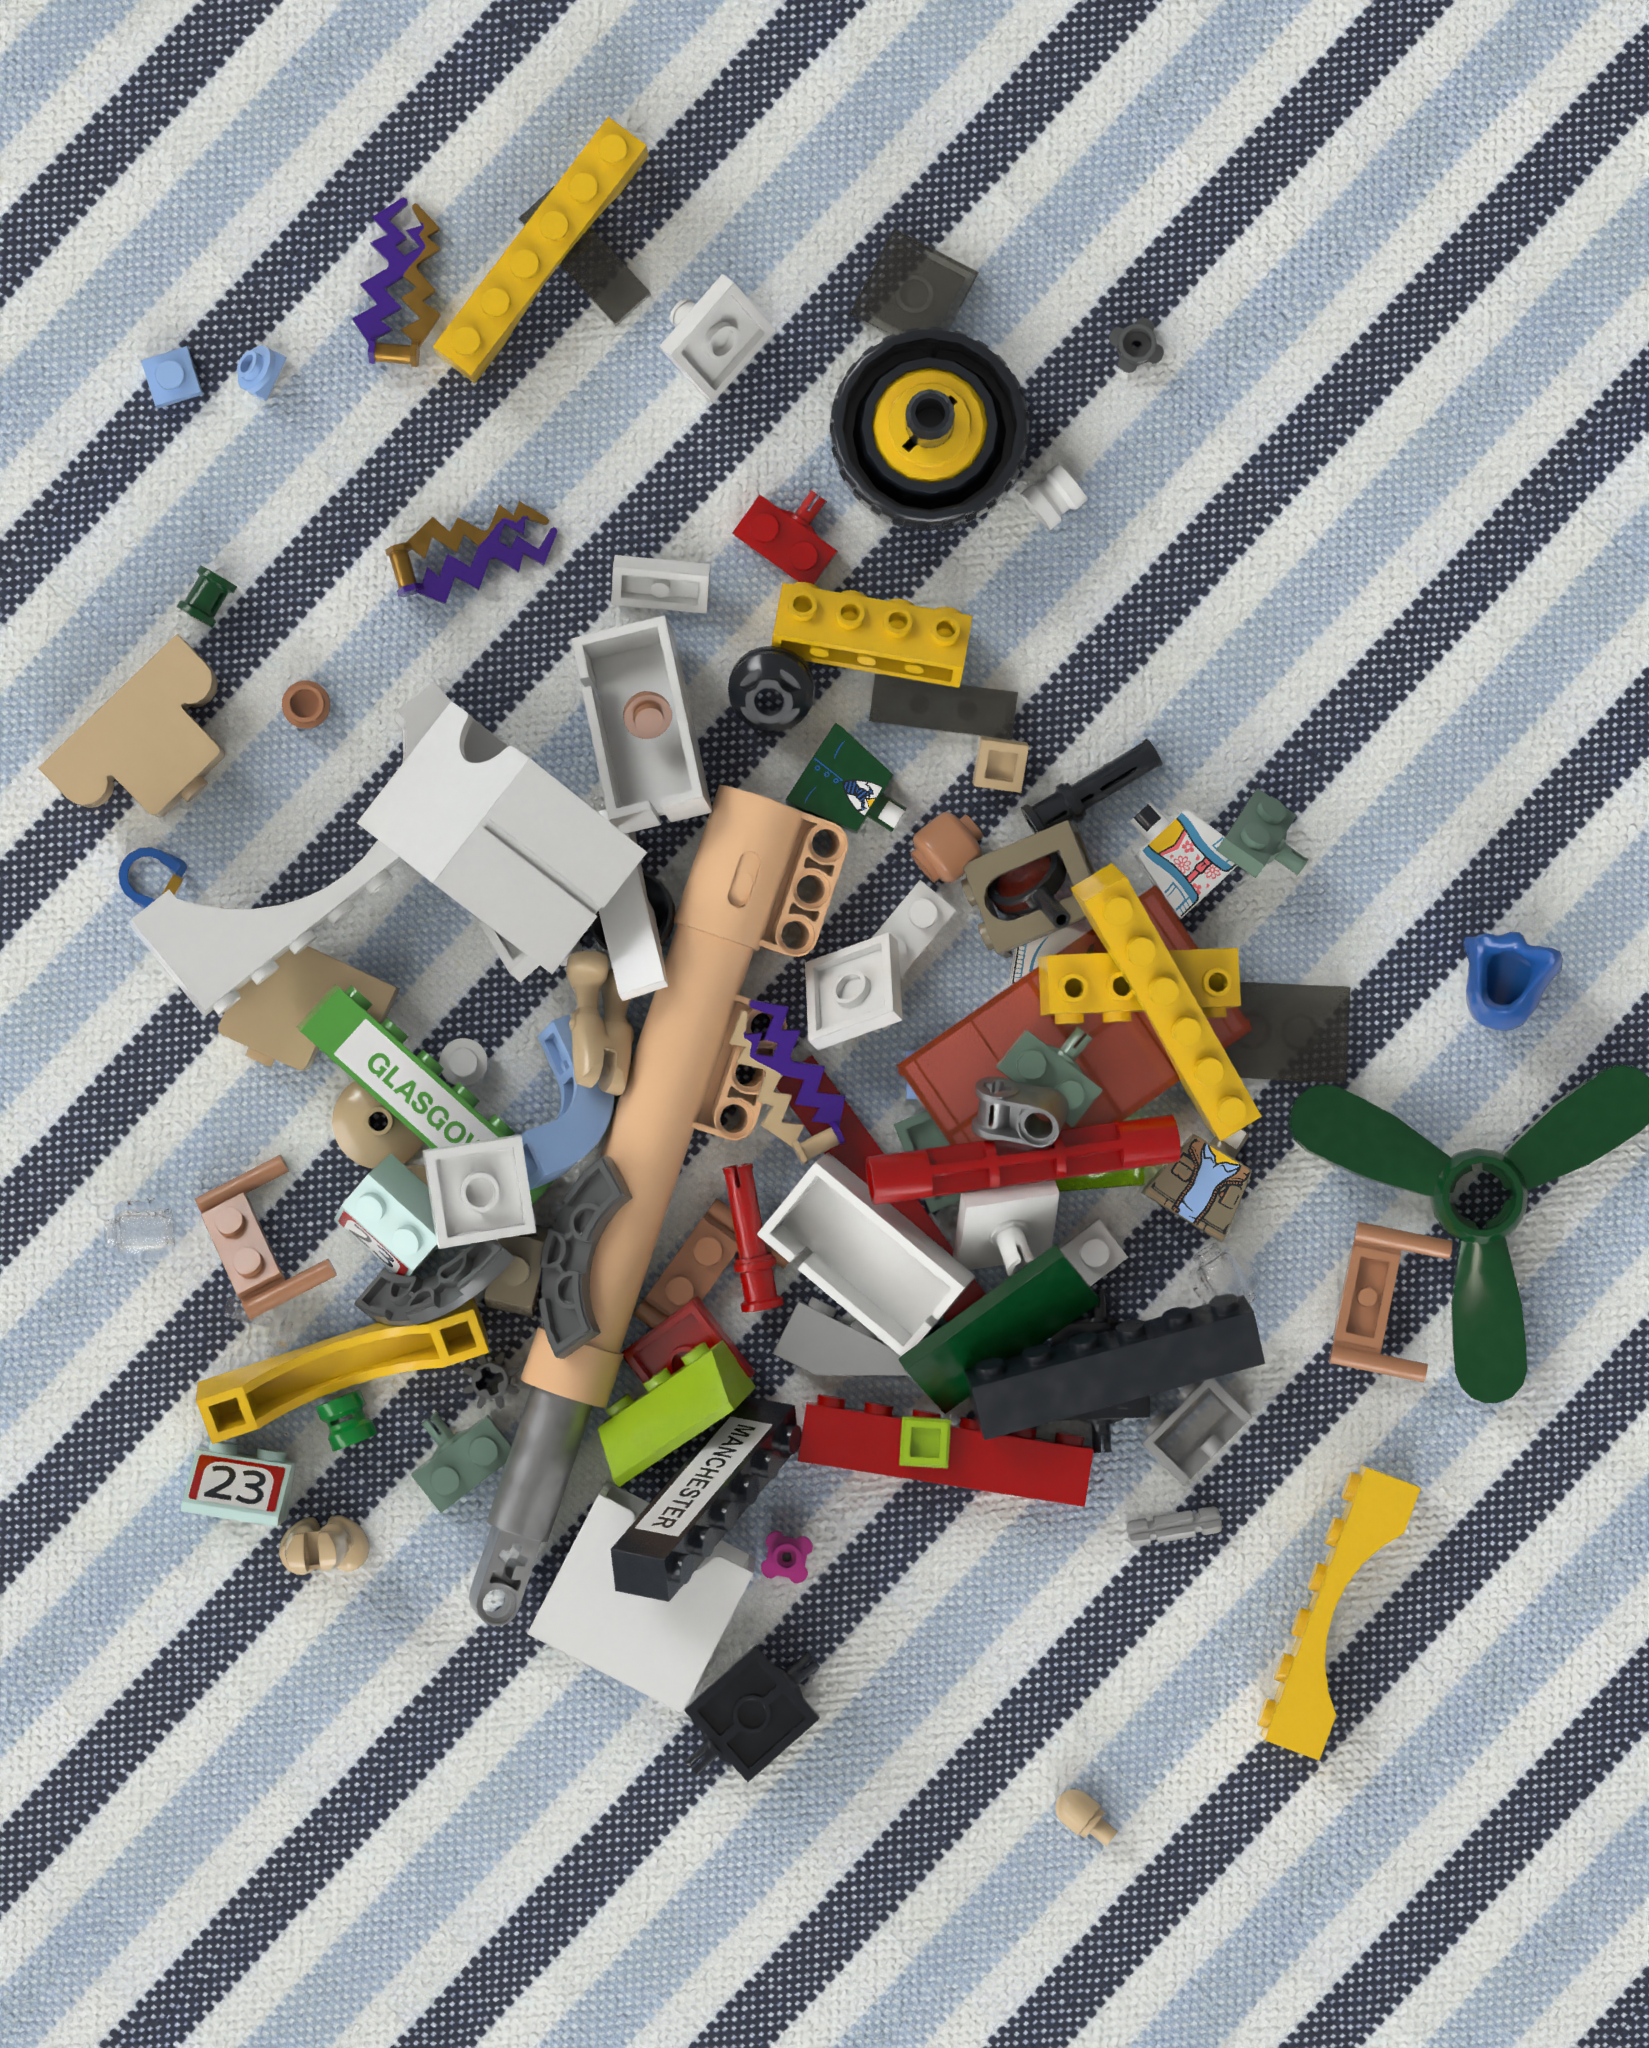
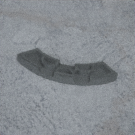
(570, 1252)
(413, 1300)

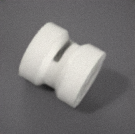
(1053, 497)

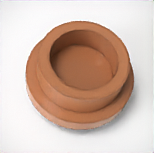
(306, 704)
(647, 715)

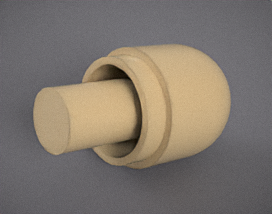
(1083, 1815)

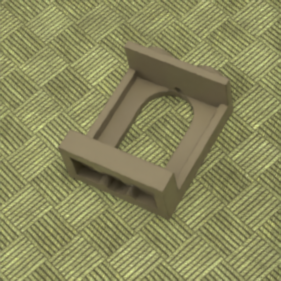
(980, 873)

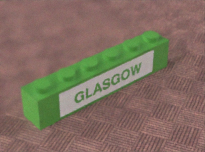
(395, 1076)

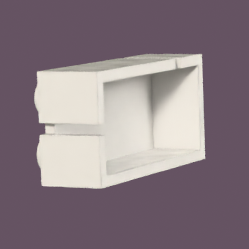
(637, 774)
(866, 1255)

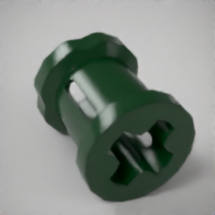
(206, 596)

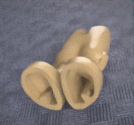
(598, 1045)
(312, 1548)

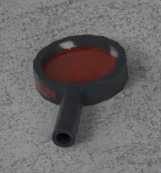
(1032, 888)

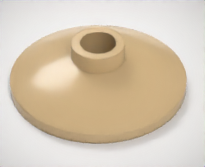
(360, 1140)

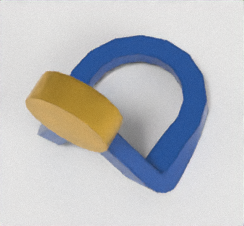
(172, 862)

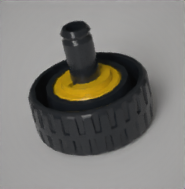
(928, 434)

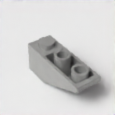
(832, 1347)

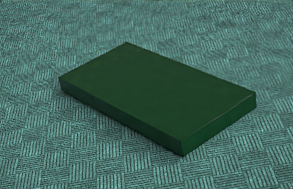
(1001, 1324)

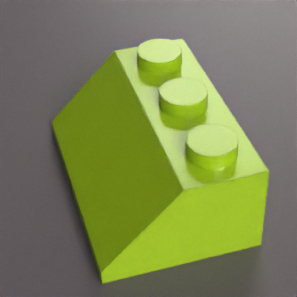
(672, 1410)

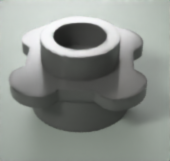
(1140, 332)

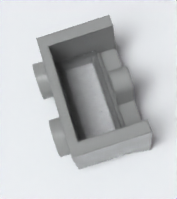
(1194, 1429)

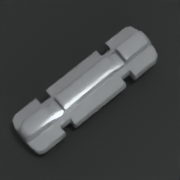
(1174, 1526)

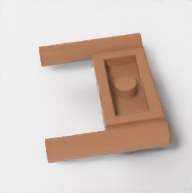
(245, 1246)
(695, 1266)
(1368, 1299)

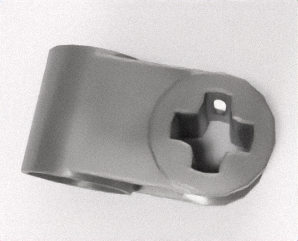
(1014, 1112)

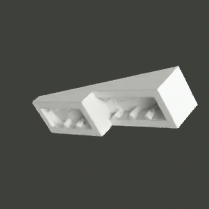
(633, 936)

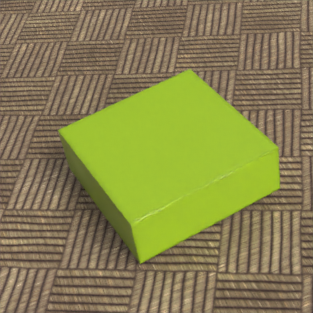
(925, 1442)

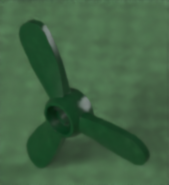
(1485, 1293)

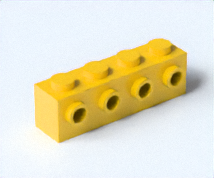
(872, 633)
(1094, 984)

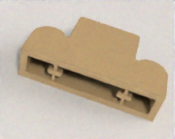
(144, 737)
(270, 1011)

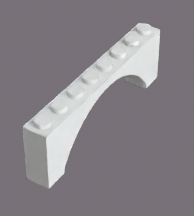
(222, 949)

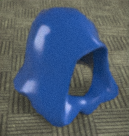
(1507, 978)

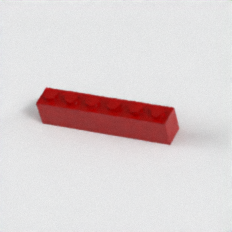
(1004, 1464)

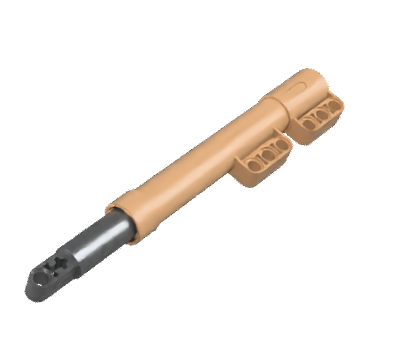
(677, 1081)

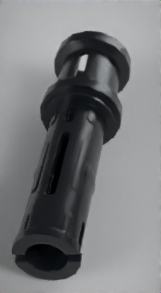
(1073, 800)

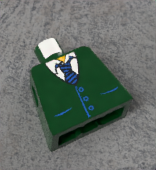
(846, 785)

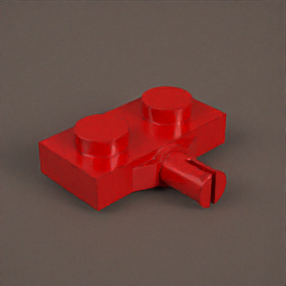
(787, 537)

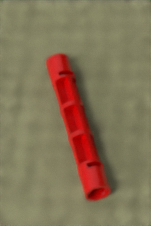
(1008, 1163)

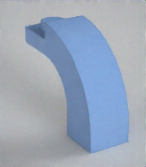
(582, 1117)

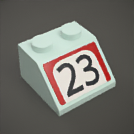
(391, 1217)
(240, 1484)

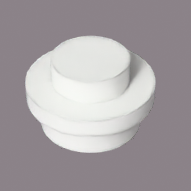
(463, 1062)

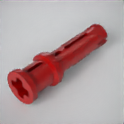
(753, 1261)

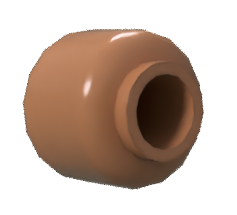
(946, 846)

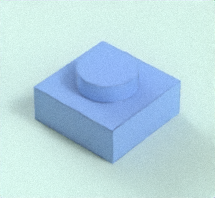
(172, 377)

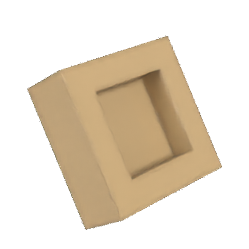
(1000, 764)

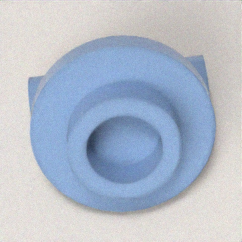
(259, 371)

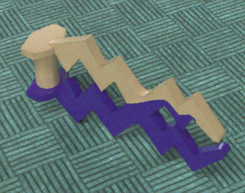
(780, 1063)

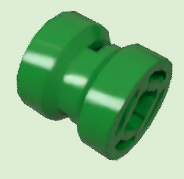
(351, 1430)

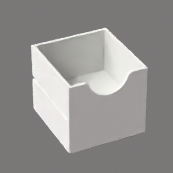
(501, 837)
(632, 1637)

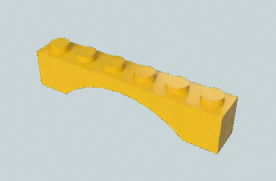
(538, 249)
(1167, 1001)
(270, 1388)
(1373, 1516)

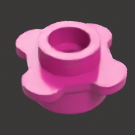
(776, 1566)

